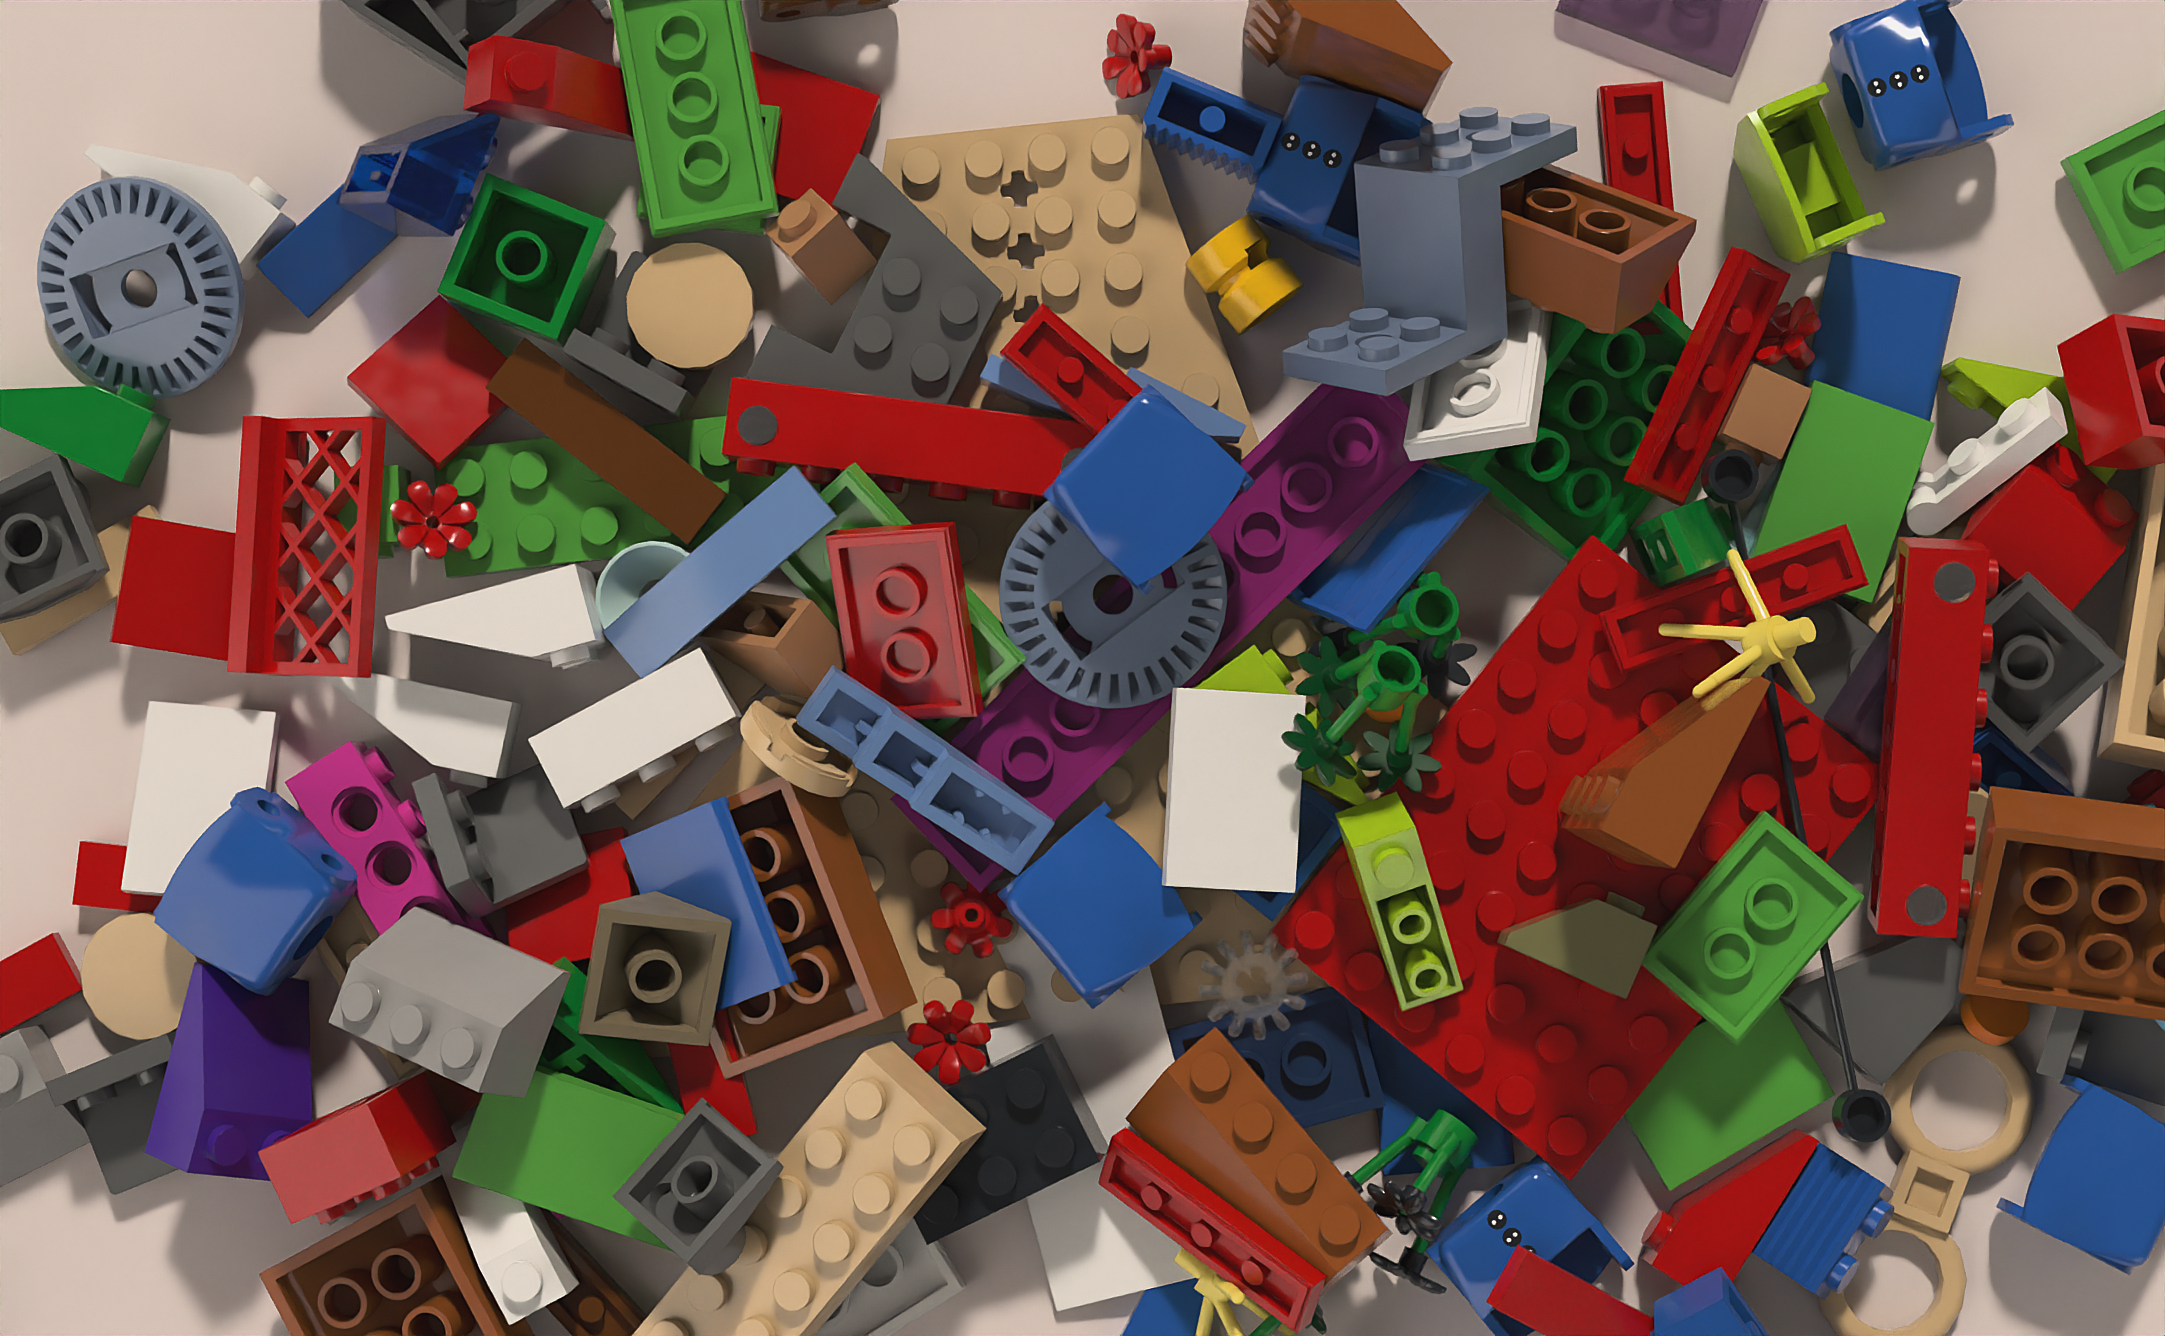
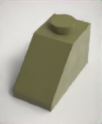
(1588, 941)

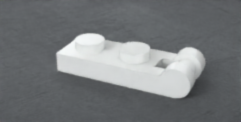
(1985, 462)

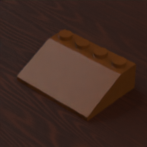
(1352, 43)
(1659, 783)
(2068, 904)
(824, 922)
(391, 1276)

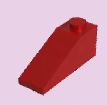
(546, 87)
(1727, 1214)

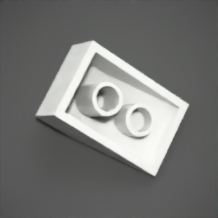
(532, 617)

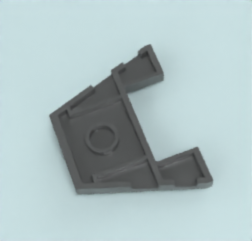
(913, 318)

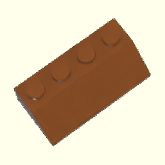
(1588, 247)
(1249, 1150)

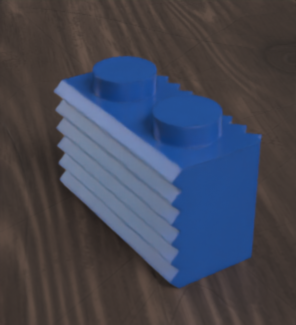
(1210, 124)
(1825, 1222)

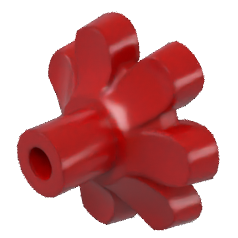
(1134, 56)
(1787, 335)
(433, 520)
(974, 933)
(940, 1048)

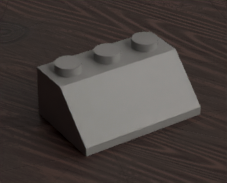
(452, 1002)
(30, 1124)

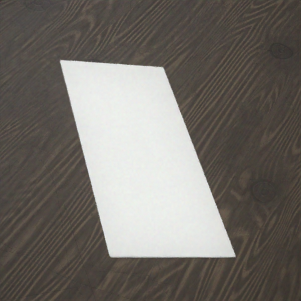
(1116, 1052)

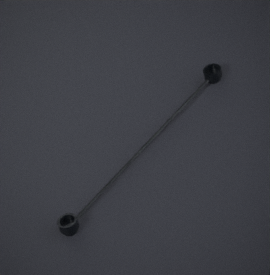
(1857, 1112)

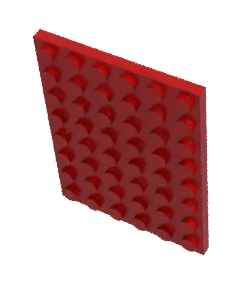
(1549, 705)

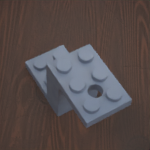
(1430, 251)

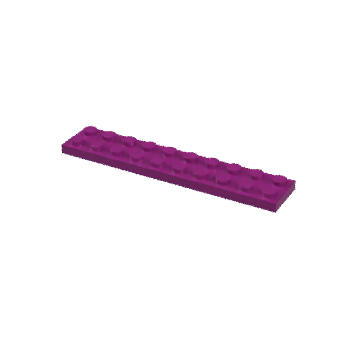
(1311, 491)

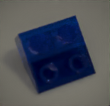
(422, 175)

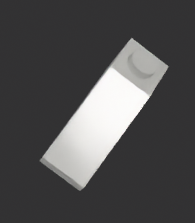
(244, 212)
(443, 725)
(508, 1243)

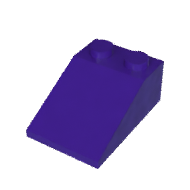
(233, 1076)

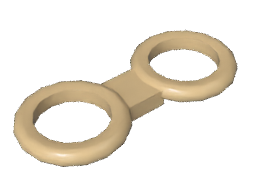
(1934, 1178)

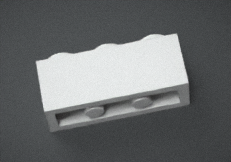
(637, 732)

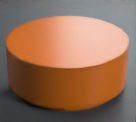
(1993, 1019)

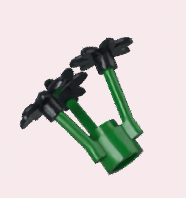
(1423, 614)
(1443, 1152)

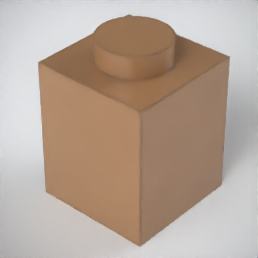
(820, 246)
(1763, 415)

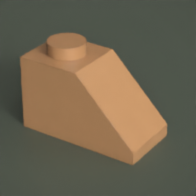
(778, 641)

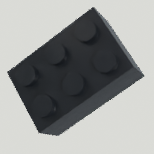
(1032, 1139)

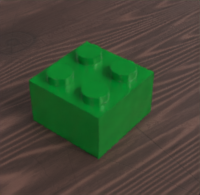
(527, 261)

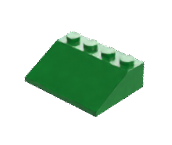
(1590, 424)

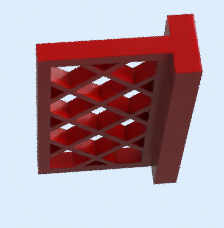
(272, 545)

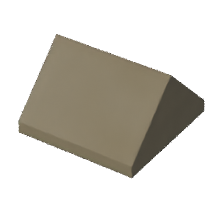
(654, 970)

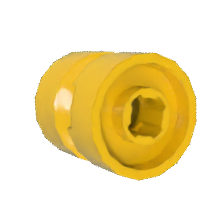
(1244, 274)

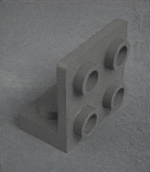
(616, 355)
(500, 839)
(2107, 1051)
(118, 1109)

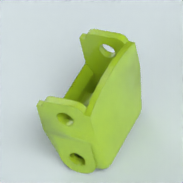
(1800, 178)

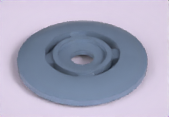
(129, 227)
(1132, 653)

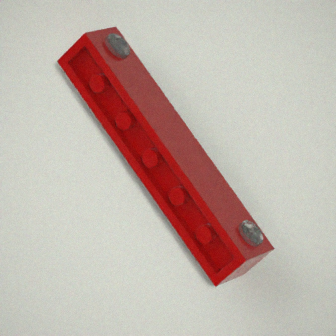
(897, 442)
(1929, 736)

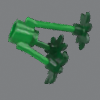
(1385, 682)

